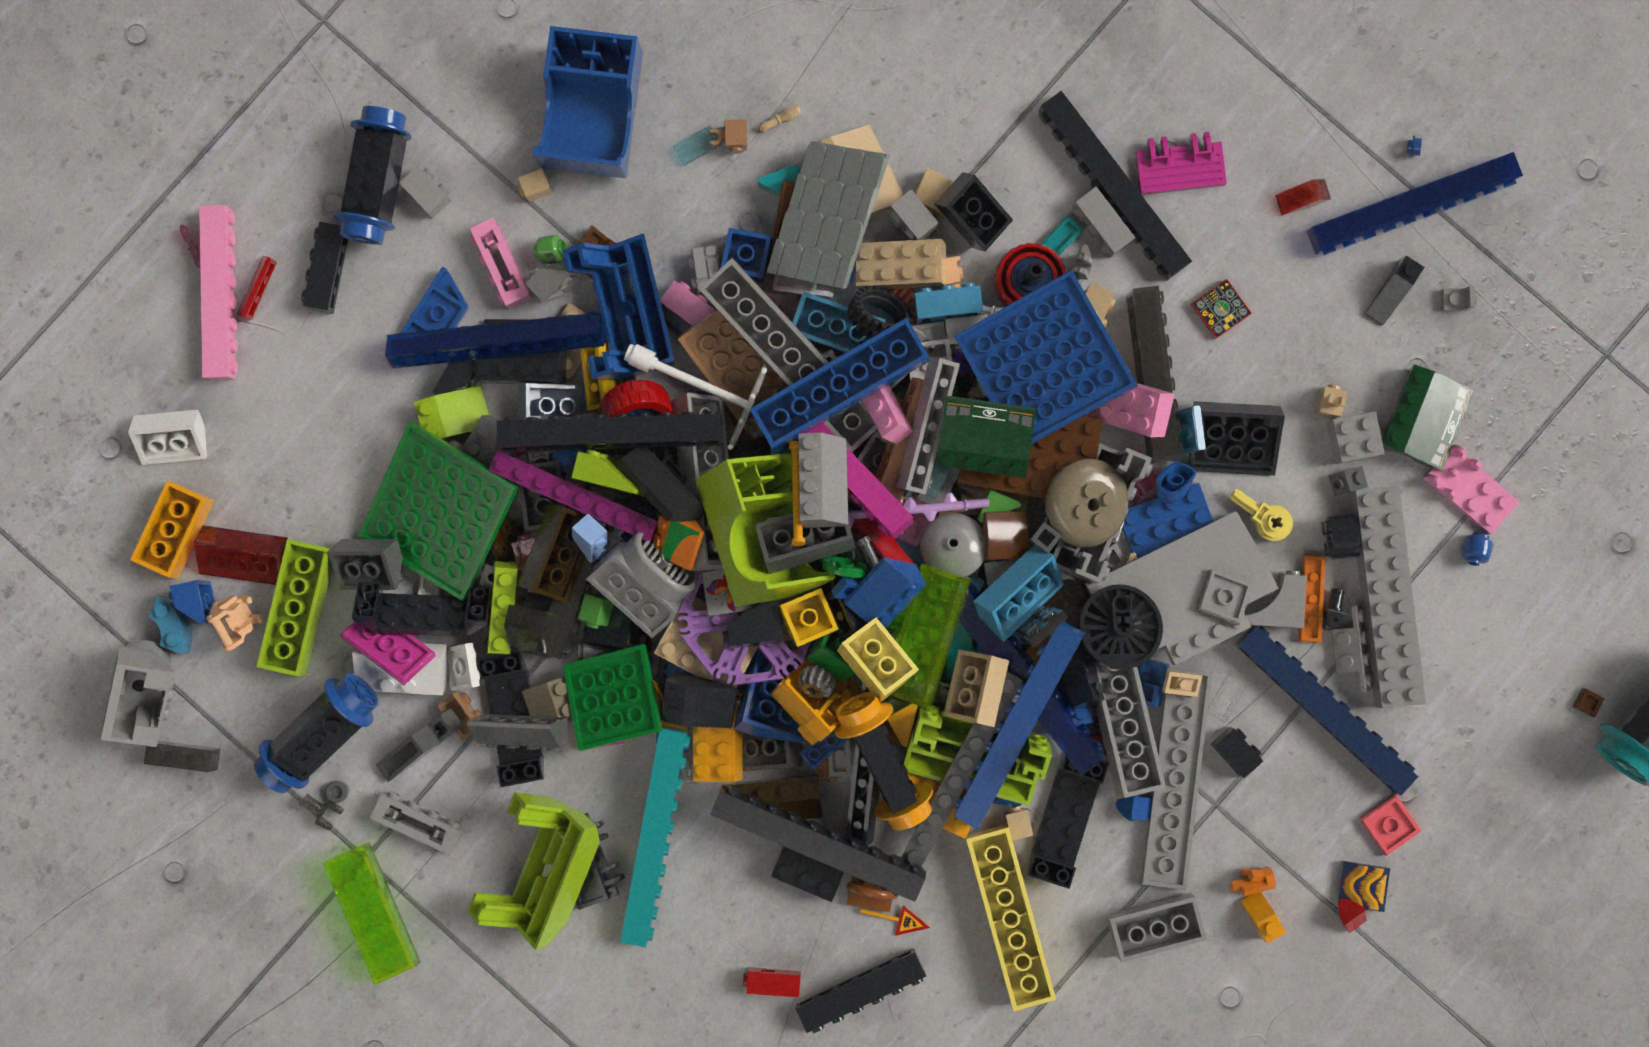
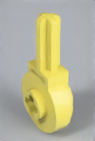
(1262, 516)

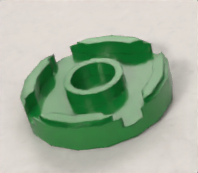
(844, 567)

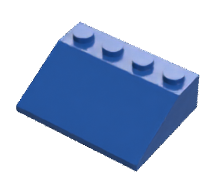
(760, 712)

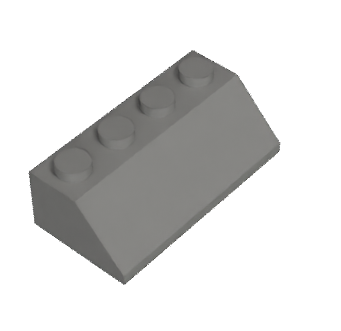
(823, 480)

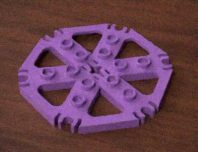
(731, 660)

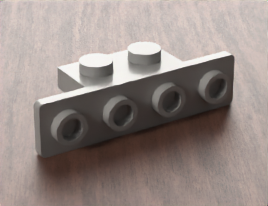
(1351, 649)

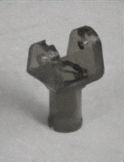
(319, 808)

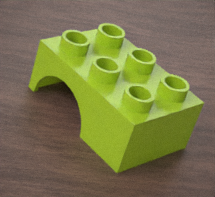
(737, 498)

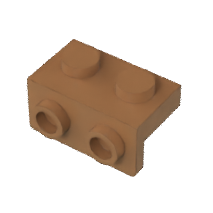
(461, 706)

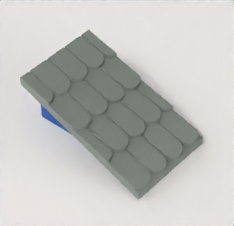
(828, 214)

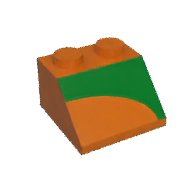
(678, 541)

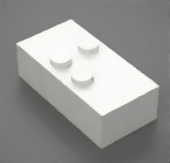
(428, 681)

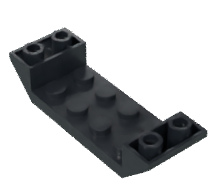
(421, 613)
(504, 680)
(1064, 823)

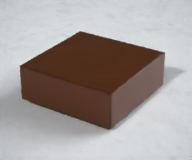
(1588, 702)

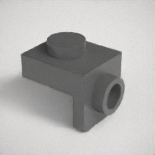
(1348, 481)

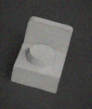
(1458, 299)

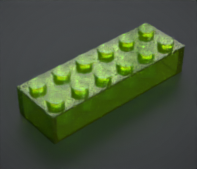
(930, 630)
(371, 913)

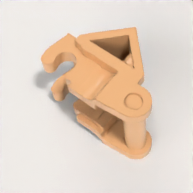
(233, 620)

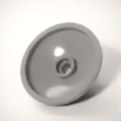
(963, 558)

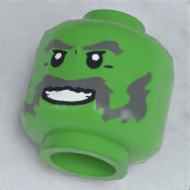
(549, 249)

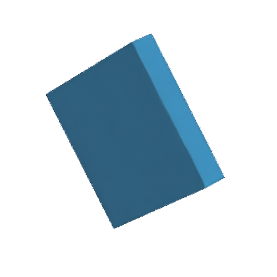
(1191, 429)

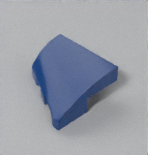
(1152, 678)

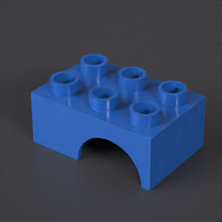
(589, 101)

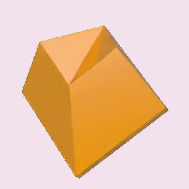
(901, 724)

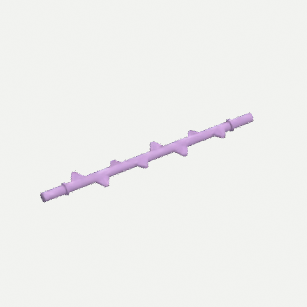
(929, 510)

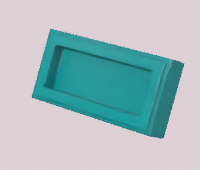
(1063, 235)

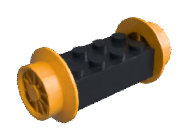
(903, 801)

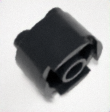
(1342, 536)

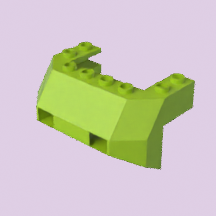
(933, 758)
(550, 874)

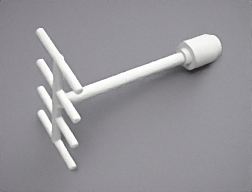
(645, 359)

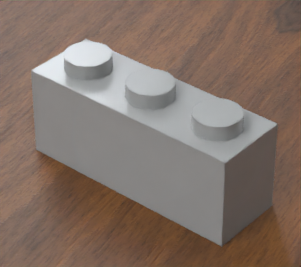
(1103, 222)

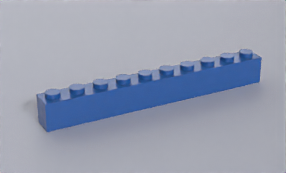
(1018, 725)

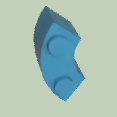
(173, 626)

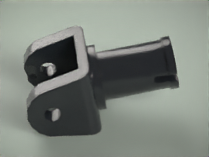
(1333, 613)

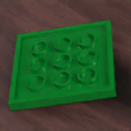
(612, 698)

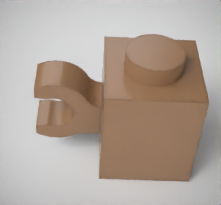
(733, 134)

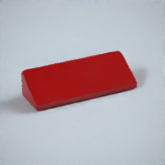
(257, 287)

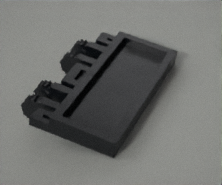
(595, 884)

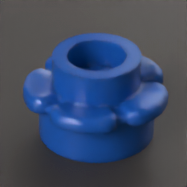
(1414, 146)

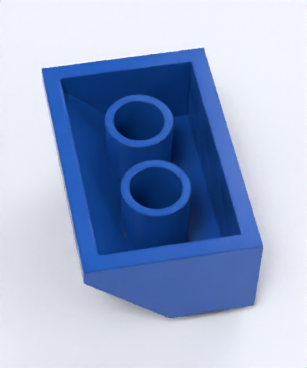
(885, 591)

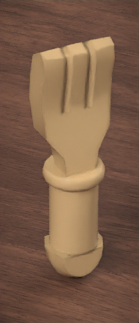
(786, 115)

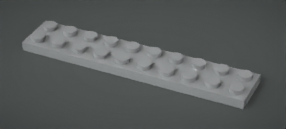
(1175, 806)

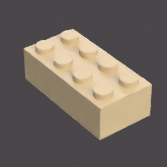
(902, 264)

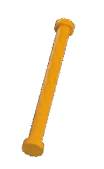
(798, 539)

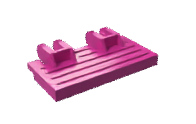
(1179, 169)

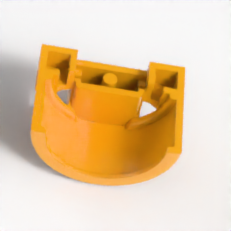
(814, 716)

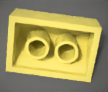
(877, 659)

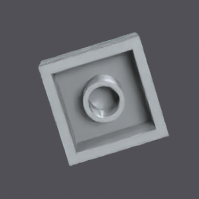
(912, 217)
(1355, 437)

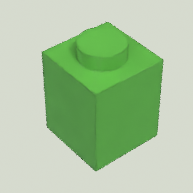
(595, 610)

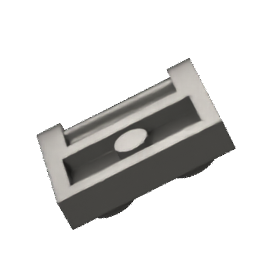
(863, 553)

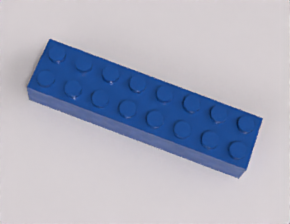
(840, 384)

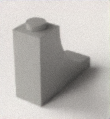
(1286, 605)

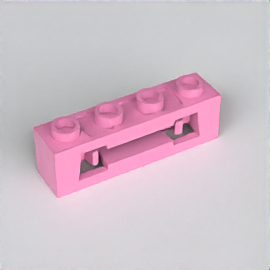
(485, 232)

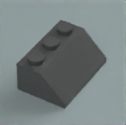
(366, 562)

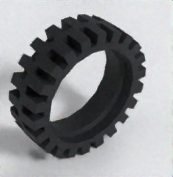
(880, 299)

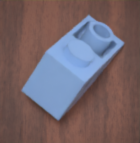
(590, 538)

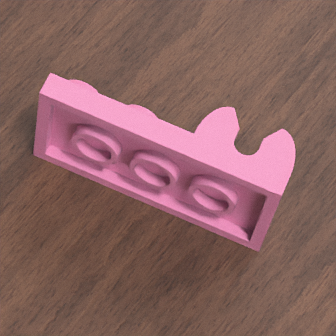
(1472, 490)

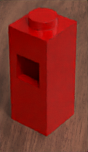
(772, 982)

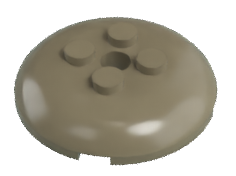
(1069, 498)

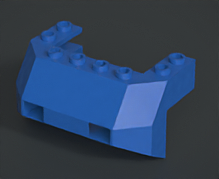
(626, 303)

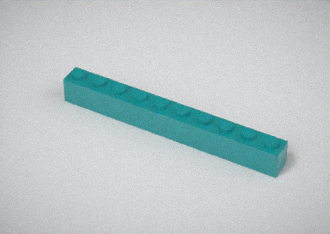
(654, 835)

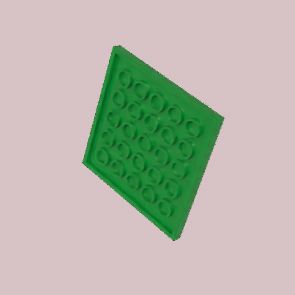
(439, 509)

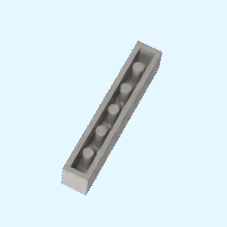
(926, 425)

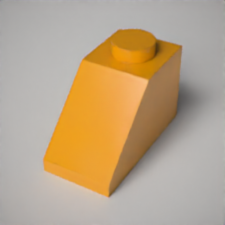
(1263, 917)

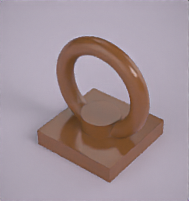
(869, 895)

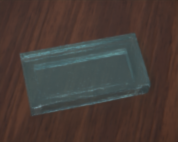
(695, 146)

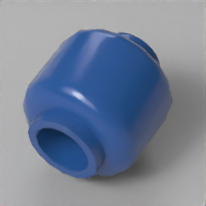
(1477, 548)

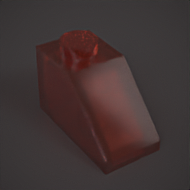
(1303, 196)

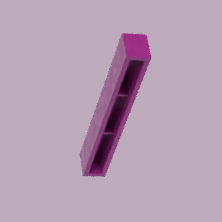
(573, 496)

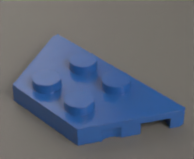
(439, 307)

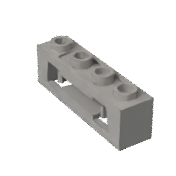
(411, 808)

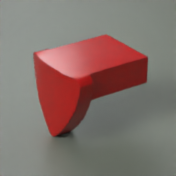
(1351, 914)

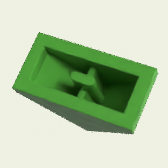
(997, 503)

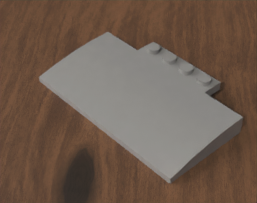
(1176, 579)

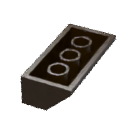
(554, 555)
(791, 793)

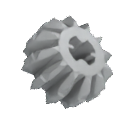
(817, 682)

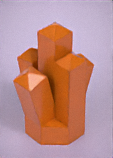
(1254, 881)

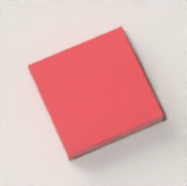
(1390, 824)

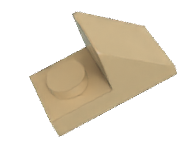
(1181, 683)

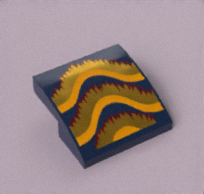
(1365, 885)

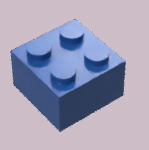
(749, 251)

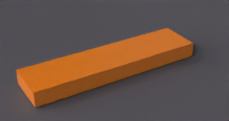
(1314, 569)

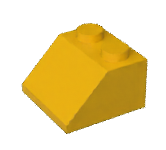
(808, 617)

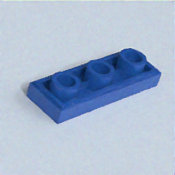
(820, 751)

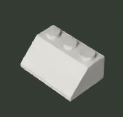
(169, 437)

